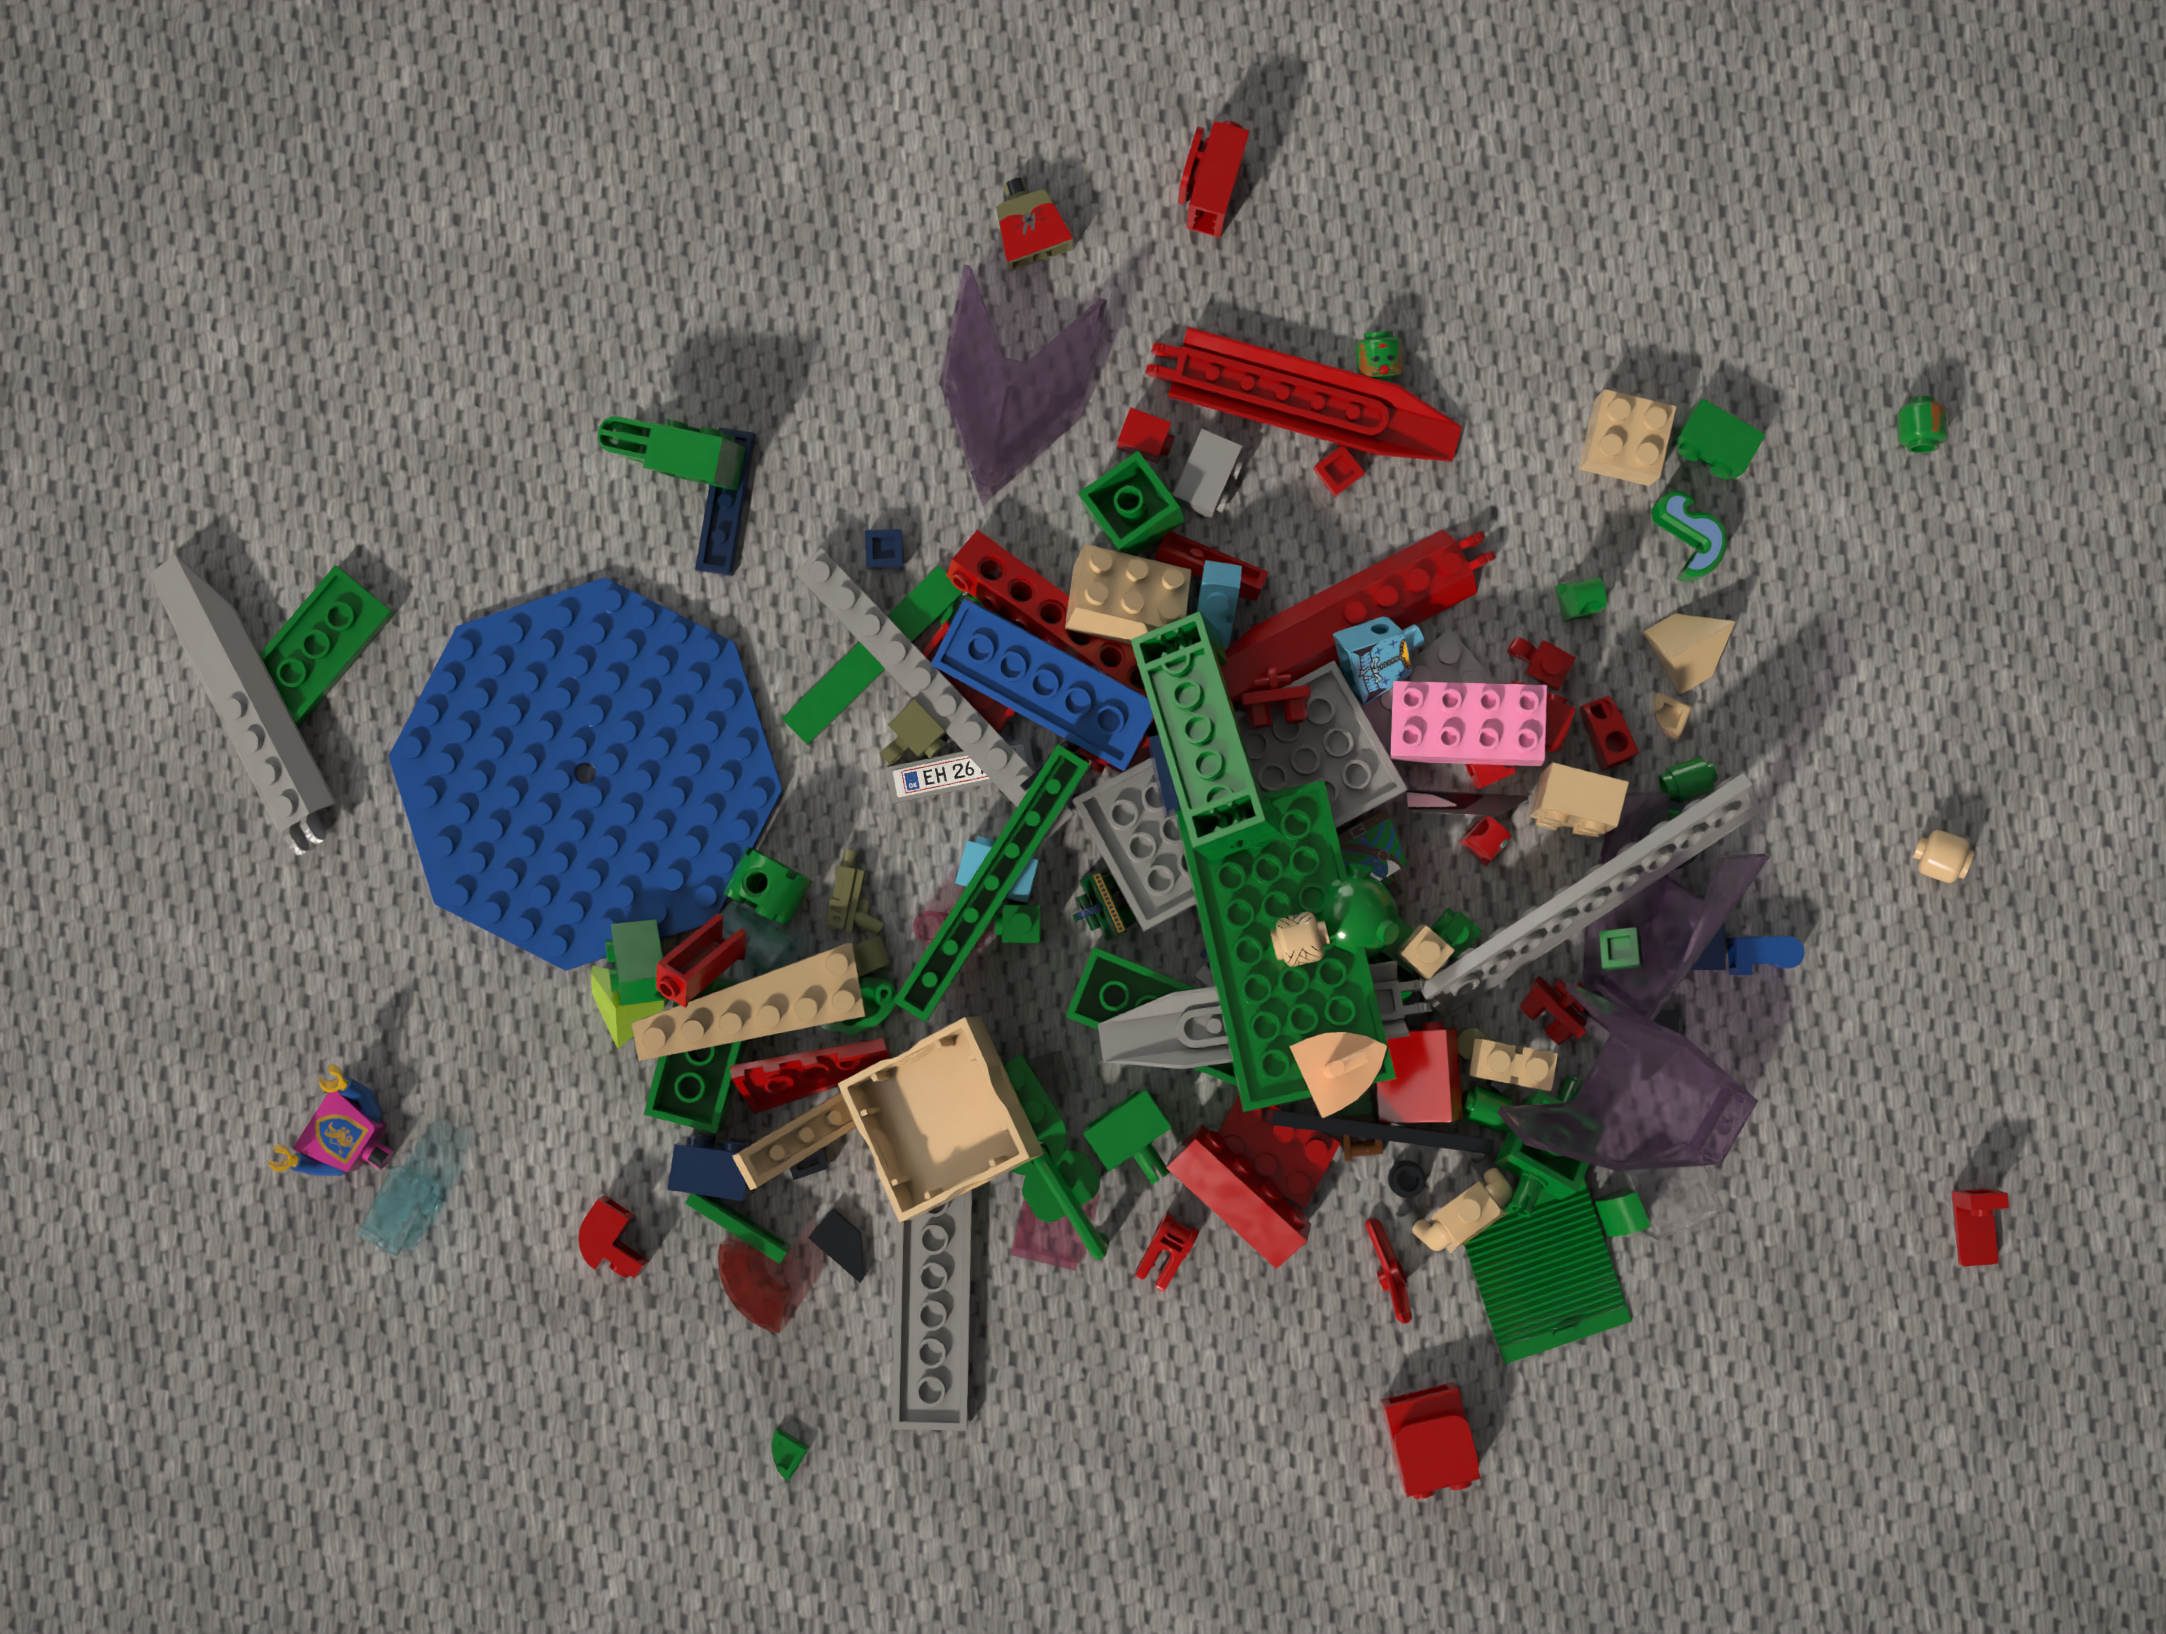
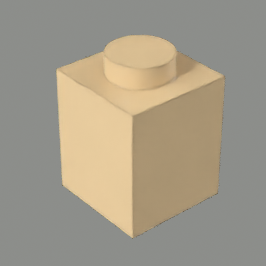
(1424, 952)

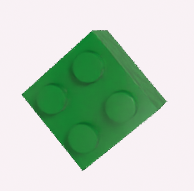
(1131, 506)

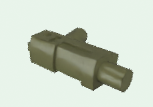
(846, 906)

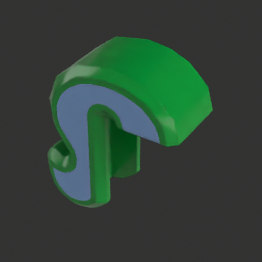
(1696, 529)

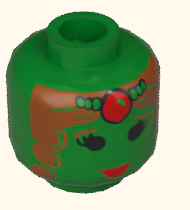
(1380, 355)
(1922, 425)

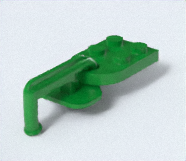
(1061, 1177)

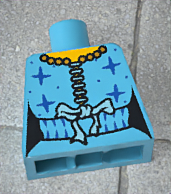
(1375, 656)

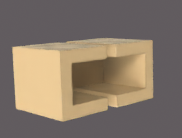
(1513, 1064)

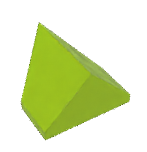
(618, 1017)

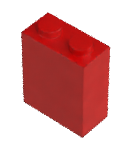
(1426, 1077)

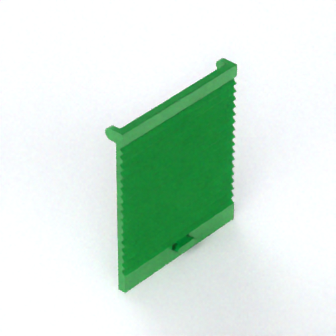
(1546, 1276)

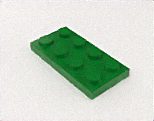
(323, 641)

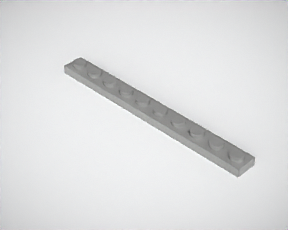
(920, 678)

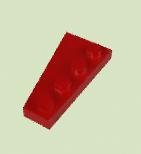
(803, 1074)

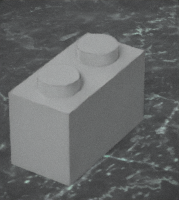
(1208, 473)

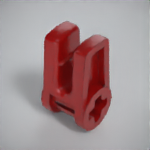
(1171, 1237)

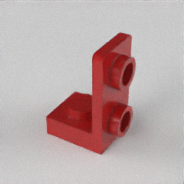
(1976, 1224)

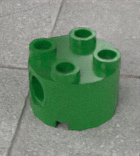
(767, 886)

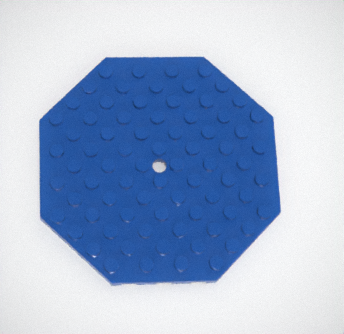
(498, 755)

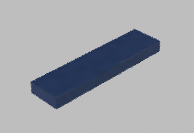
(724, 516)

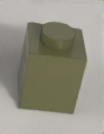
(916, 732)

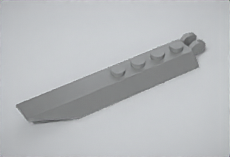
(246, 703)
(1189, 1031)

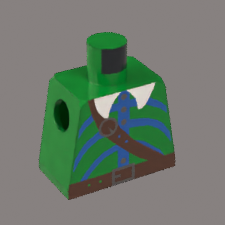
(1377, 846)

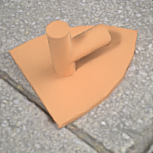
(1338, 1067)

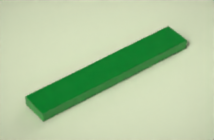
(860, 667)

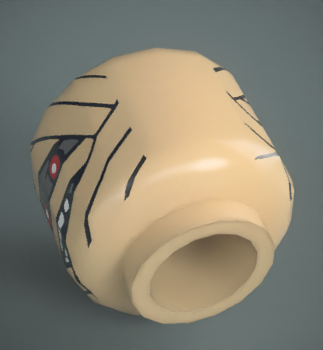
(1299, 939)

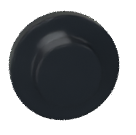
(1406, 1179)

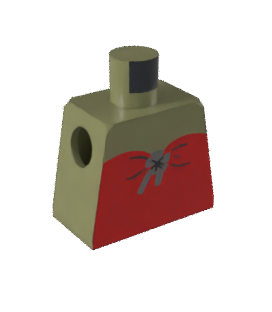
(1030, 226)

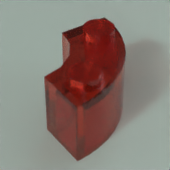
(752, 1287)

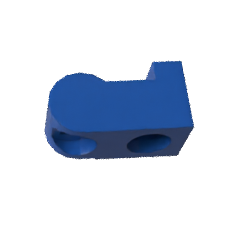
(1772, 950)

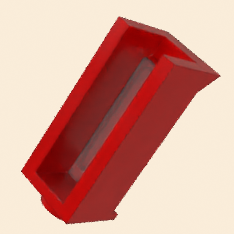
(698, 961)

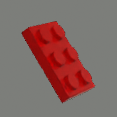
(1279, 1154)

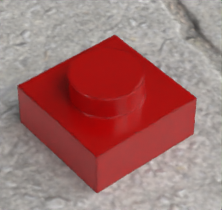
(1338, 471)

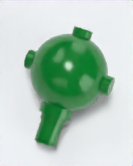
(1360, 912)

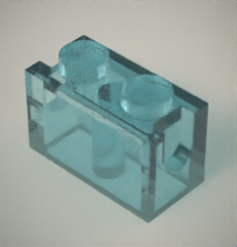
(399, 1210)

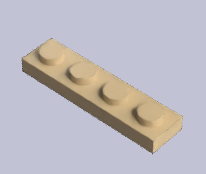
(794, 1141)

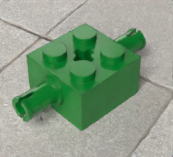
(1539, 1168)

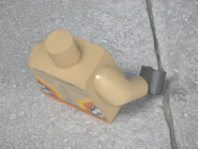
(1464, 1215)

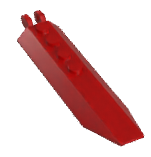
(1305, 397)
(1401, 587)

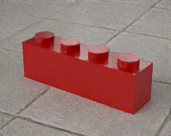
(1239, 1195)

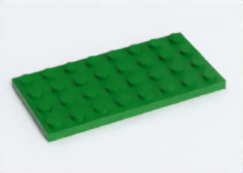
(1261, 997)

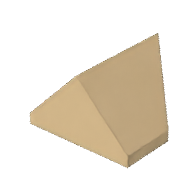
(1689, 647)

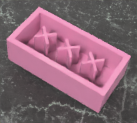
(1468, 723)

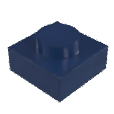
(884, 549)

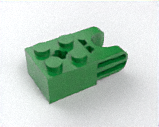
(676, 450)

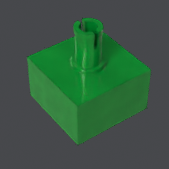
(1129, 1132)

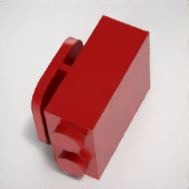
(1212, 175)
(1431, 1440)

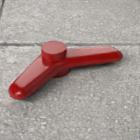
(1392, 1274)

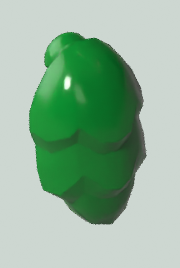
(877, 1002)

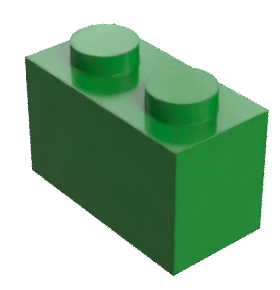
(1717, 440)
(635, 953)

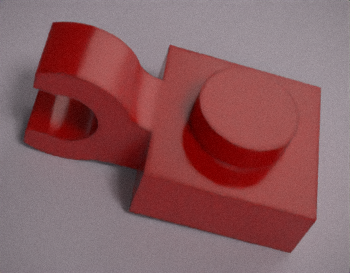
(1546, 663)

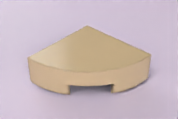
(1671, 715)

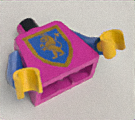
(339, 1133)

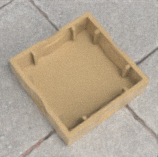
(940, 1118)

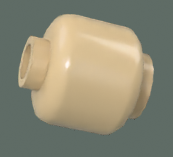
(1943, 856)

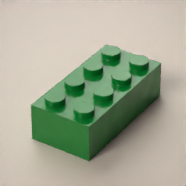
(696, 1084)

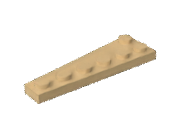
(783, 1000)

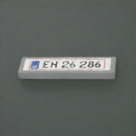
(943, 774)

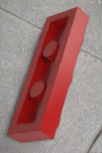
(1192, 555)

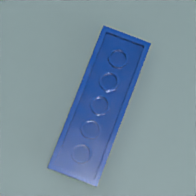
(1045, 684)

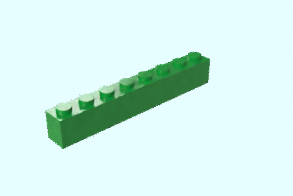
(992, 883)

